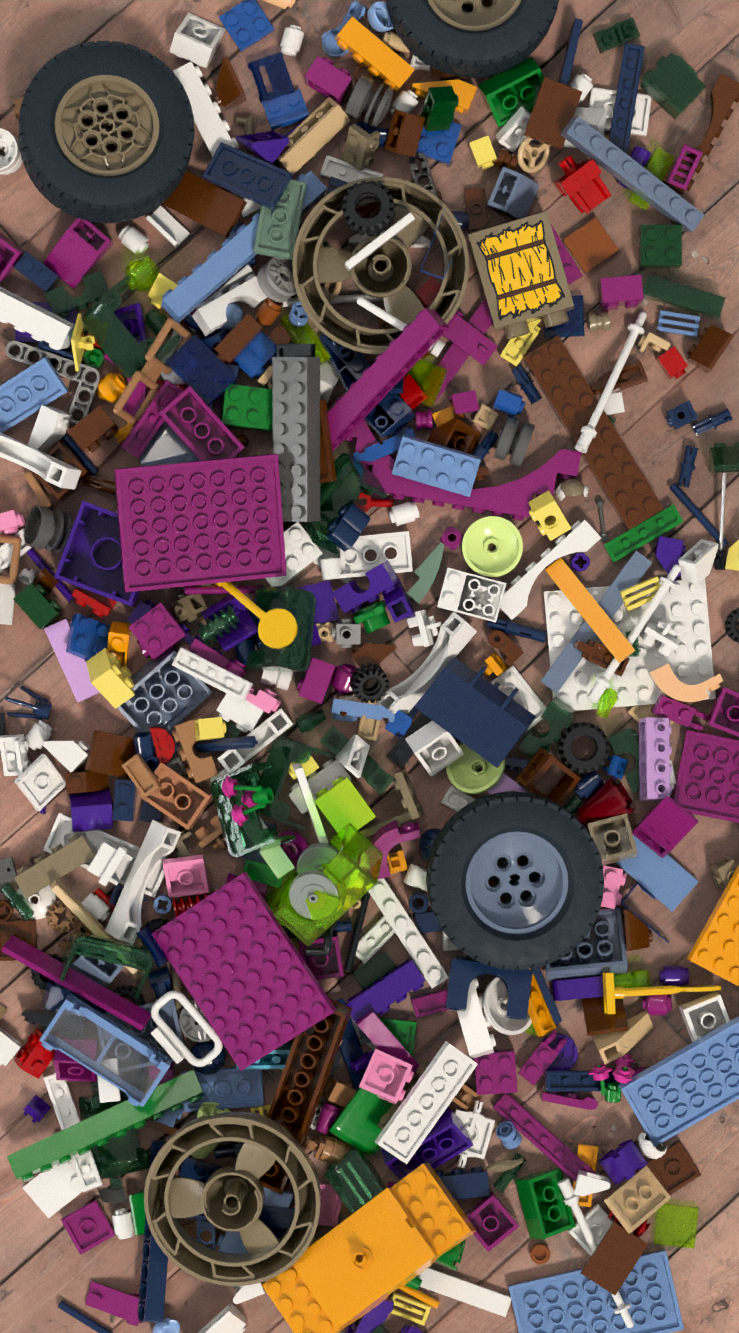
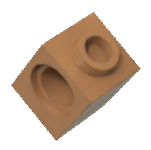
(338, 1091)

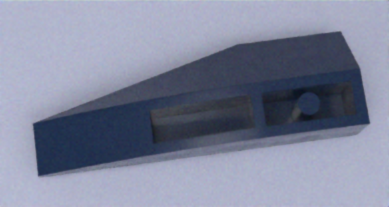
(391, 412)

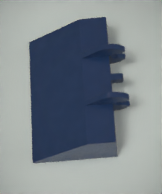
(476, 711)

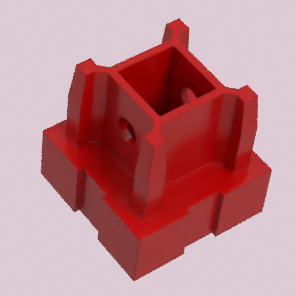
(582, 184)

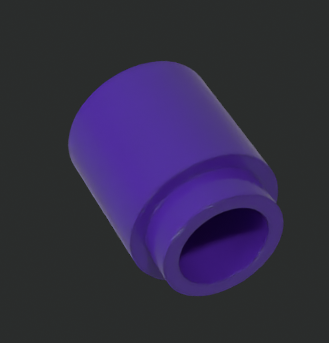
(674, 976)

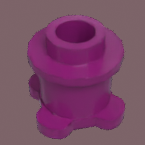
(444, 539)

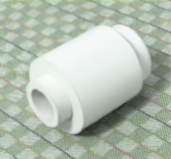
(291, 40)
(582, 83)
(405, 102)
(133, 240)
(403, 513)
(38, 734)
(96, 907)
(123, 1223)

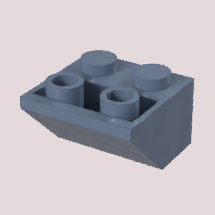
(513, 194)
(96, 970)

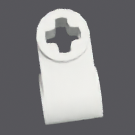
(416, 877)

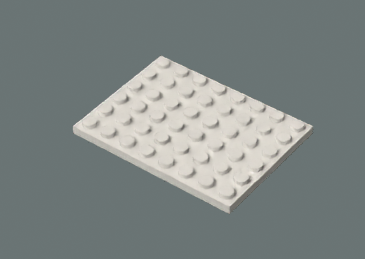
(690, 662)

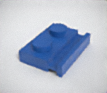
(285, 109)

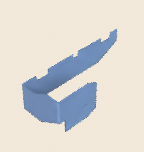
(358, 709)

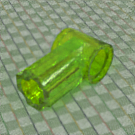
(635, 979)

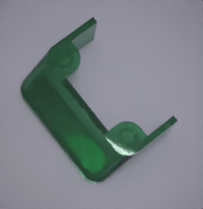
(115, 337)
(351, 481)
(282, 753)
(251, 836)
(110, 951)

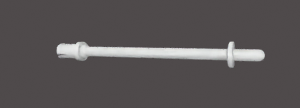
(588, 432)
(602, 682)
(572, 1201)

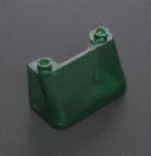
(297, 654)
(119, 1152)

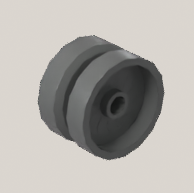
(513, 440)

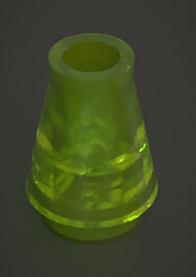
(606, 702)

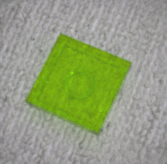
(430, 379)
(676, 1225)

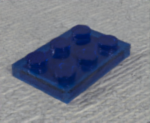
(201, 369)

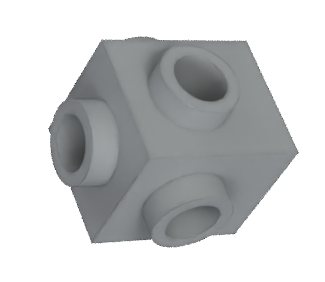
(353, 637)

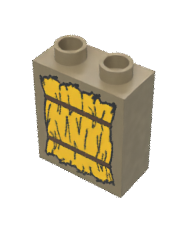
(522, 274)

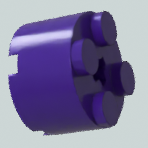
(623, 1161)

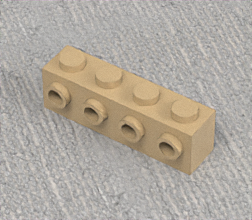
(312, 135)

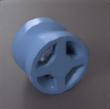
(295, 313)

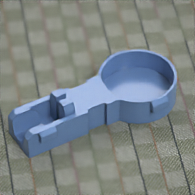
(329, 43)

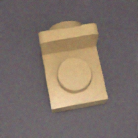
(657, 343)

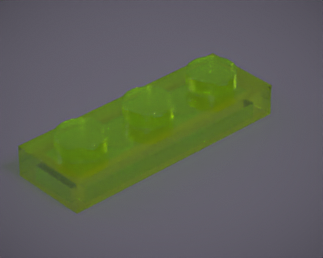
(658, 166)
(305, 335)

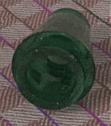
(310, 720)

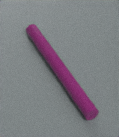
(218, 590)

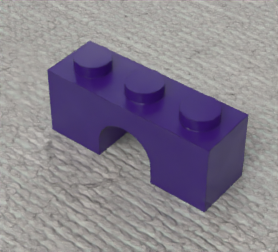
(352, 596)

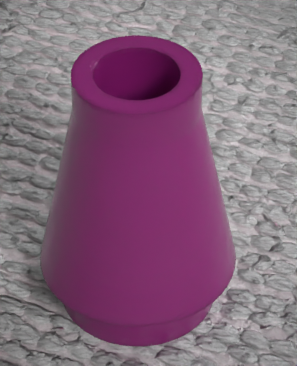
(326, 1118)

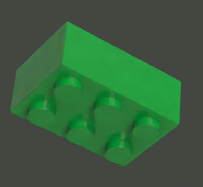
(247, 408)

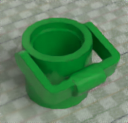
(372, 617)

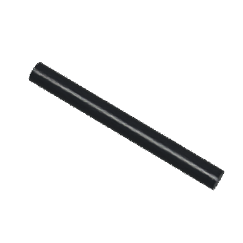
(357, 932)

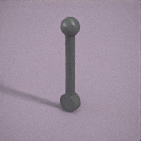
(600, 503)

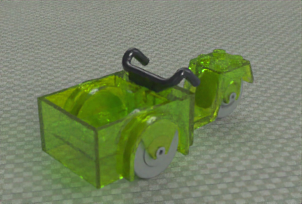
(326, 886)

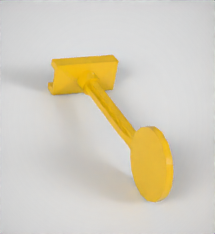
(276, 627)
(611, 992)

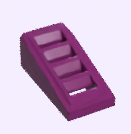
(686, 148)

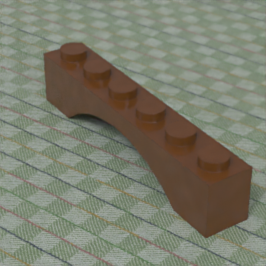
(722, 97)

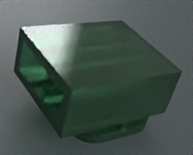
(672, 84)
(355, 1180)

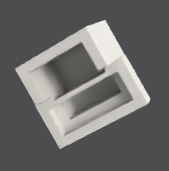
(110, 863)

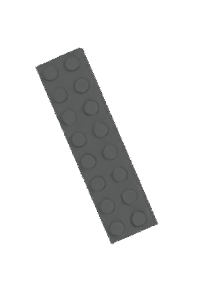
(297, 435)

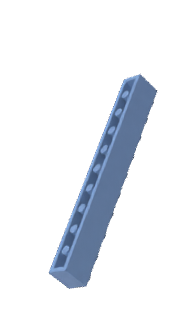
(227, 260)

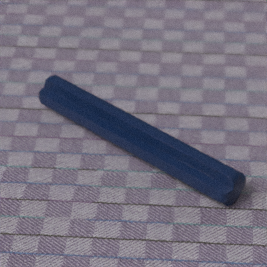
(226, 744)

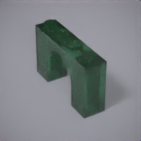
(372, 772)

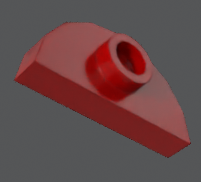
(163, 744)

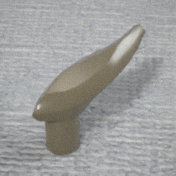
(248, 122)
(503, 1165)

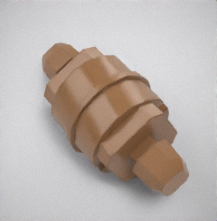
(327, 1148)

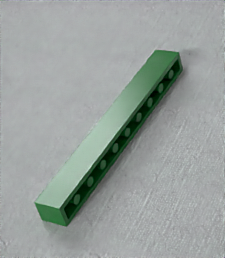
(103, 1126)

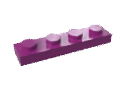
(150, 420)

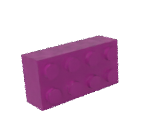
(200, 428)

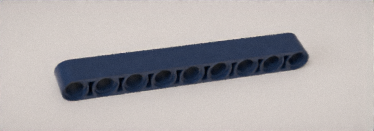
(153, 1269)

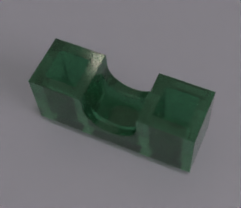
(61, 303)
(557, 715)
(626, 742)

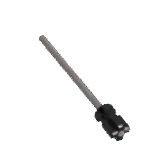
(720, 561)

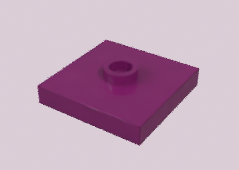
(88, 1226)

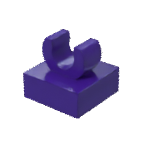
(36, 1108)

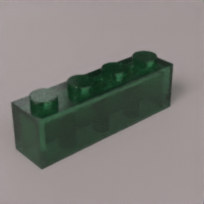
(683, 297)

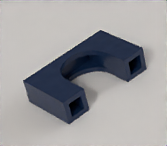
(464, 971)

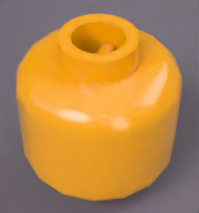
(111, 387)

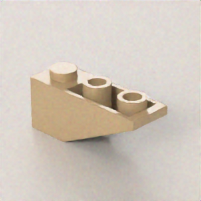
(617, 1044)

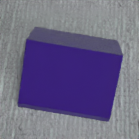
(264, 145)
(133, 319)
(91, 811)

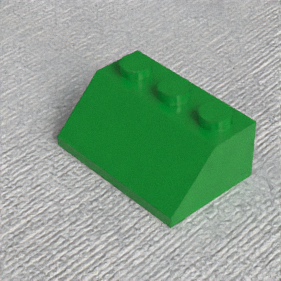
(511, 90)
(544, 1204)

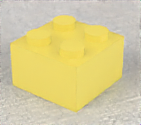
(110, 677)

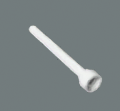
(435, 349)

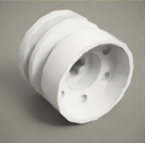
(12, 158)

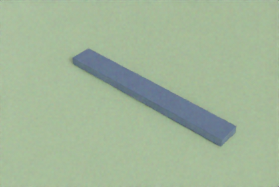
(610, 603)

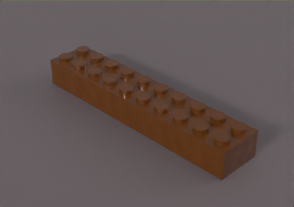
(607, 453)
(304, 1083)

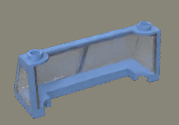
(106, 1049)

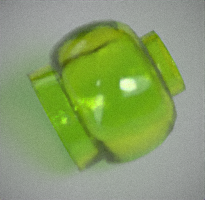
(142, 273)

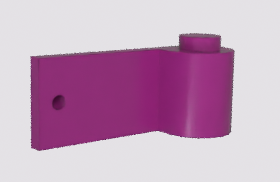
(469, 339)
(211, 655)
(114, 1302)

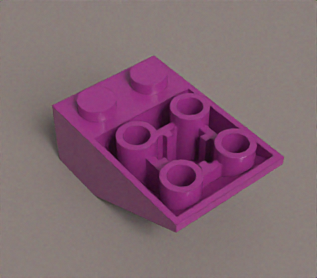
(77, 252)
(664, 826)

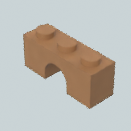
(198, 768)

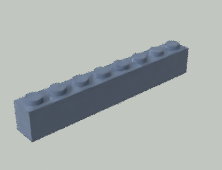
(632, 174)

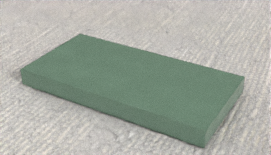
(279, 228)

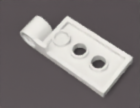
(353, 561)

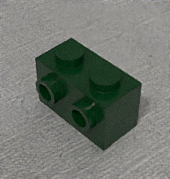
(439, 108)

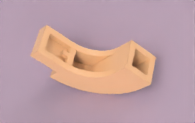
(675, 689)

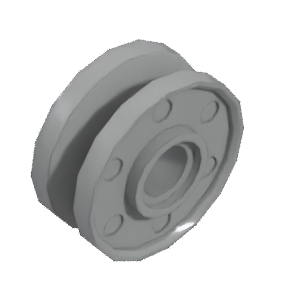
(277, 279)

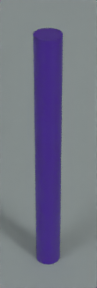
(41, 564)

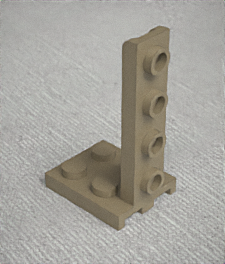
(409, 800)

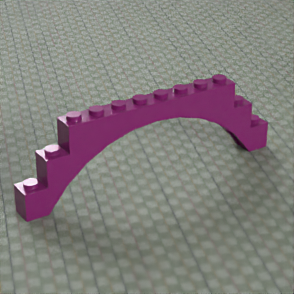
(500, 500)

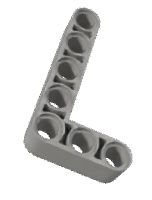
(62, 370)

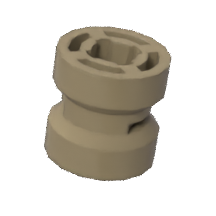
(598, 321)

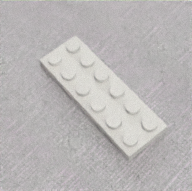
(63, 831)
(426, 1102)

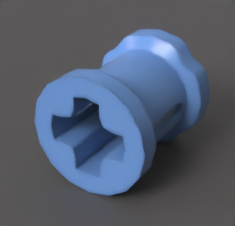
(162, 910)

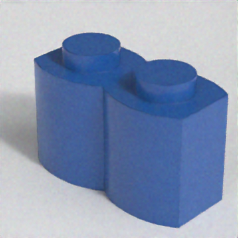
(256, 356)
(508, 403)

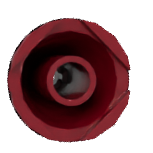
(607, 802)

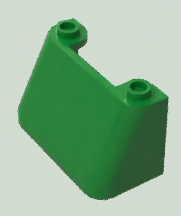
(359, 1121)

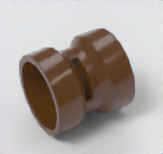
(506, 159)
(4, 915)

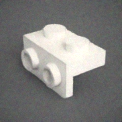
(14, 754)

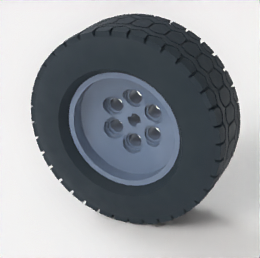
(560, 902)

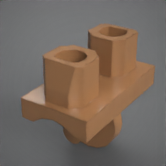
(205, 838)

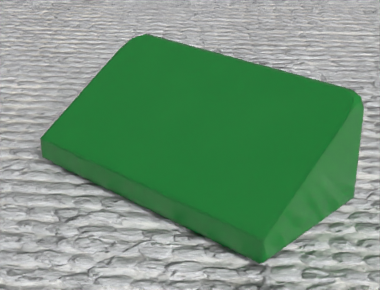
(138, 1212)

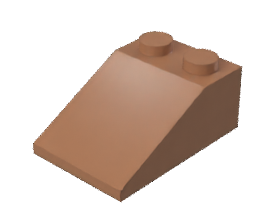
(178, 797)

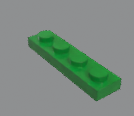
(643, 533)

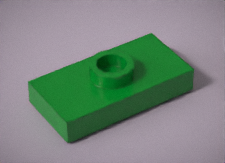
(262, 873)

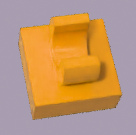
(495, 665)
(397, 861)

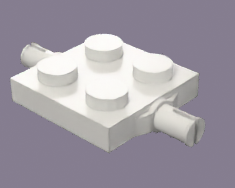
(479, 1130)

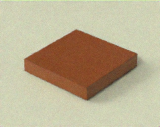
(590, 245)

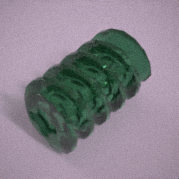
(218, 625)

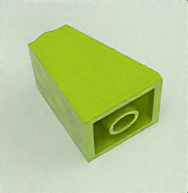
(344, 804)

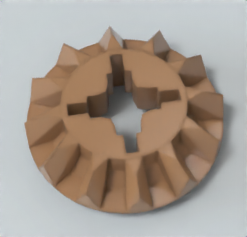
(52, 919)

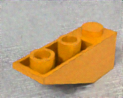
(464, 91)
(119, 641)

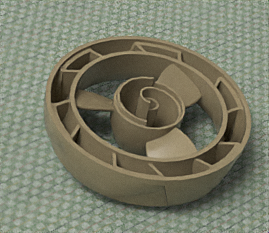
(326, 264)
(231, 1199)

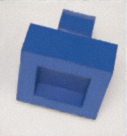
(617, 766)

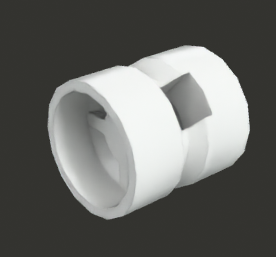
(280, 678)

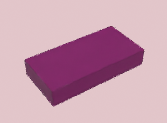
(429, 1003)

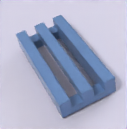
(676, 331)

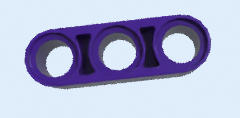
(577, 988)

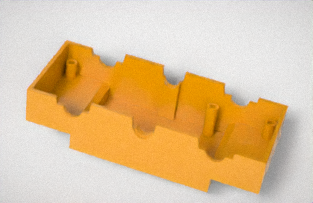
(370, 1254)

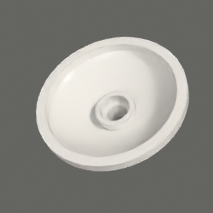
(493, 998)

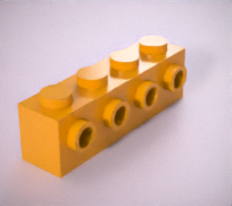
(374, 54)

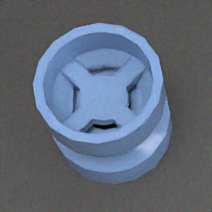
(508, 1135)

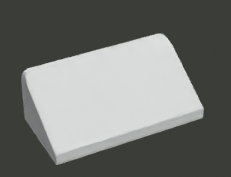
(512, 132)

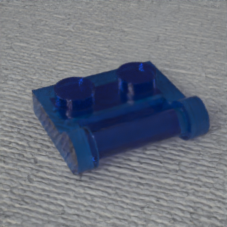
(277, 74)
(147, 938)

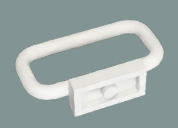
(171, 1042)

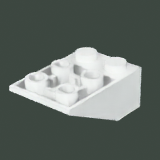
(471, 595)

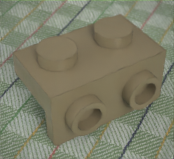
(360, 147)

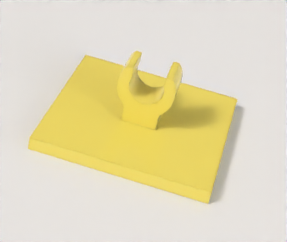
(80, 342)

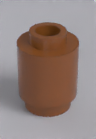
(268, 312)

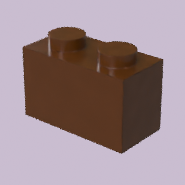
(404, 133)

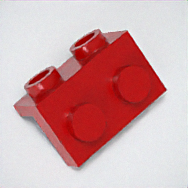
(100, 604)
(33, 1056)

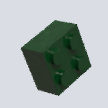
(660, 246)
(38, 605)

